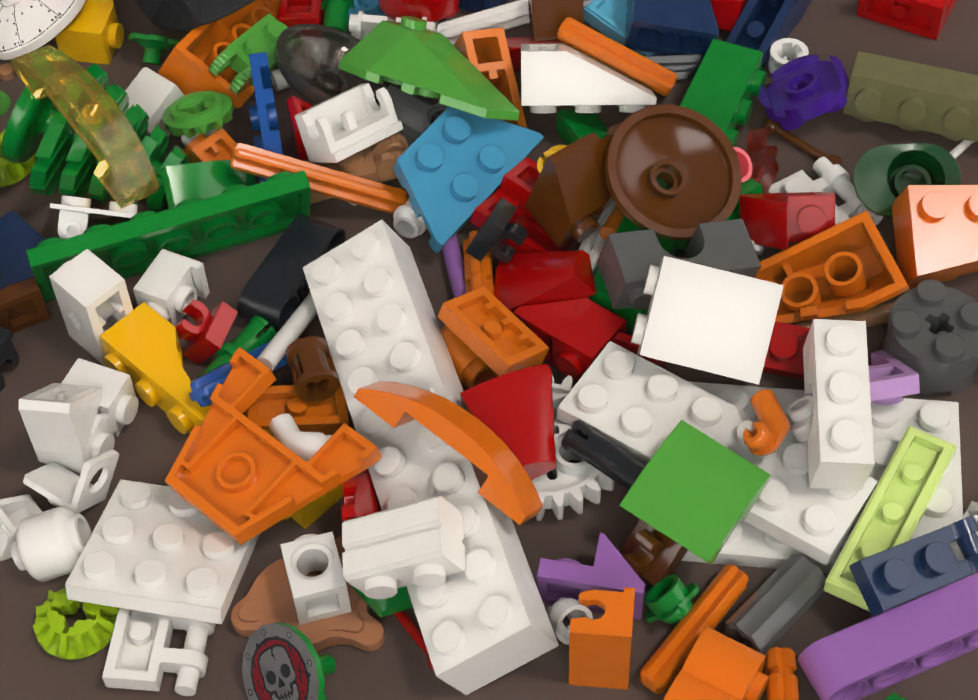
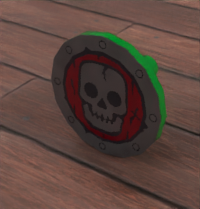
(284, 665)

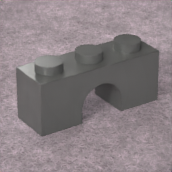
(629, 255)

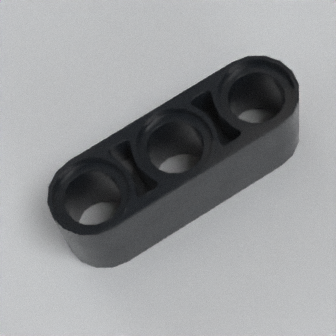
(280, 280)

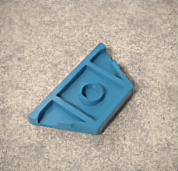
(459, 167)

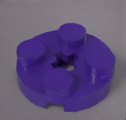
(804, 91)

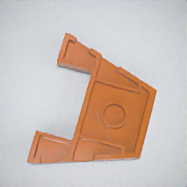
(244, 474)

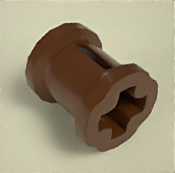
(310, 363)

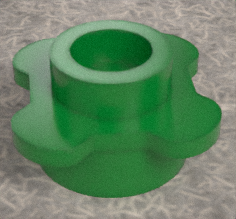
(669, 599)

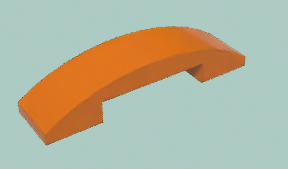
(507, 481)

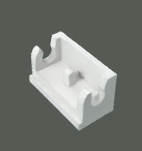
(347, 124)

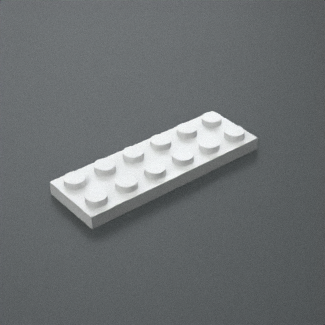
(643, 403)

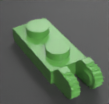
(257, 39)

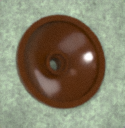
(684, 153)

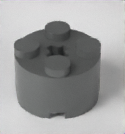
(935, 336)

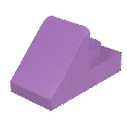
(570, 578)

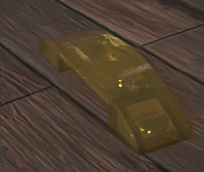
(95, 118)

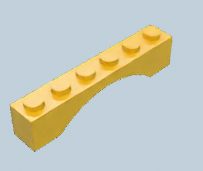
(151, 354)

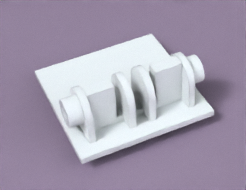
(76, 212)

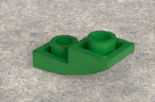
(201, 180)

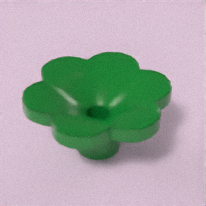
(152, 46)

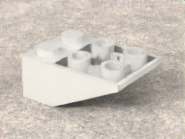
(564, 76)

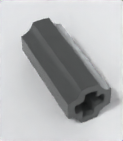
(776, 604)

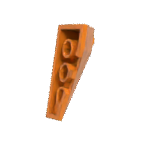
(834, 272)

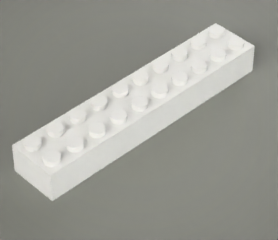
(387, 331)

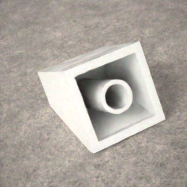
(707, 319)

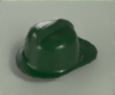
(889, 169)

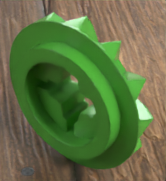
(198, 113)

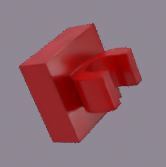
(209, 329)

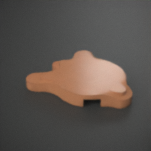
(272, 602)

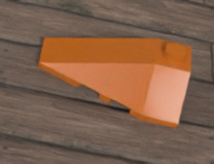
(193, 55)

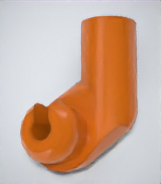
(770, 428)

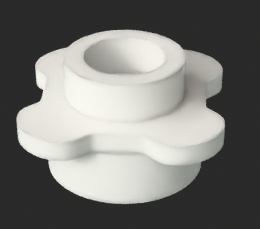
(800, 417)

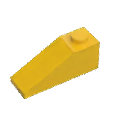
(92, 33)

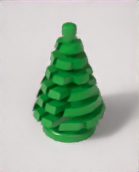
(62, 155)

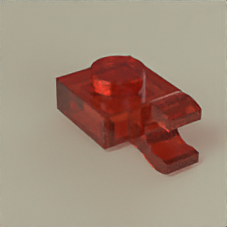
(762, 157)

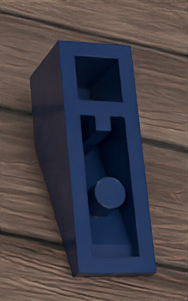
(766, 22)

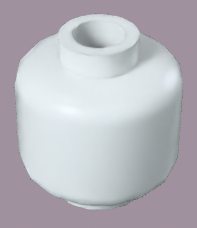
(50, 543)

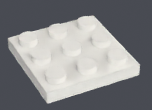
(159, 557)

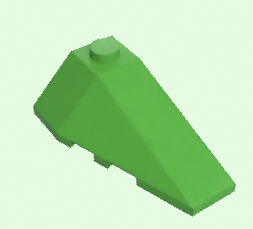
(426, 66)

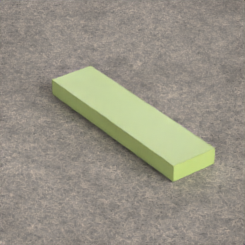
(893, 507)

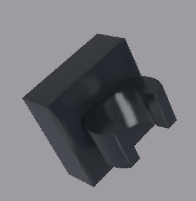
(494, 232)

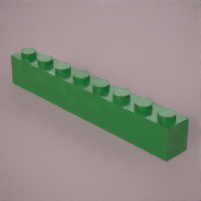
(724, 95)

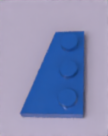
(263, 113)

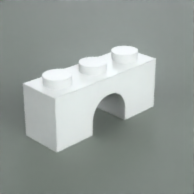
(841, 428)

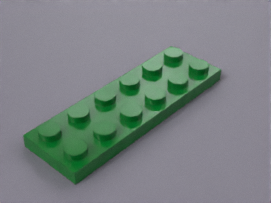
(189, 229)

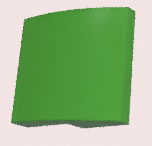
(695, 491)

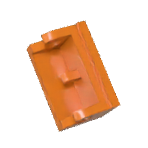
(603, 645)

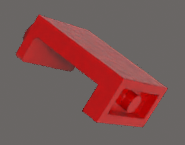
(914, 16)

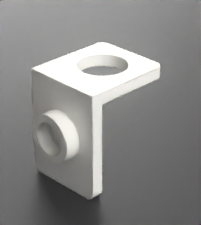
(73, 491)

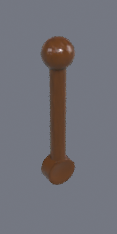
(804, 146)

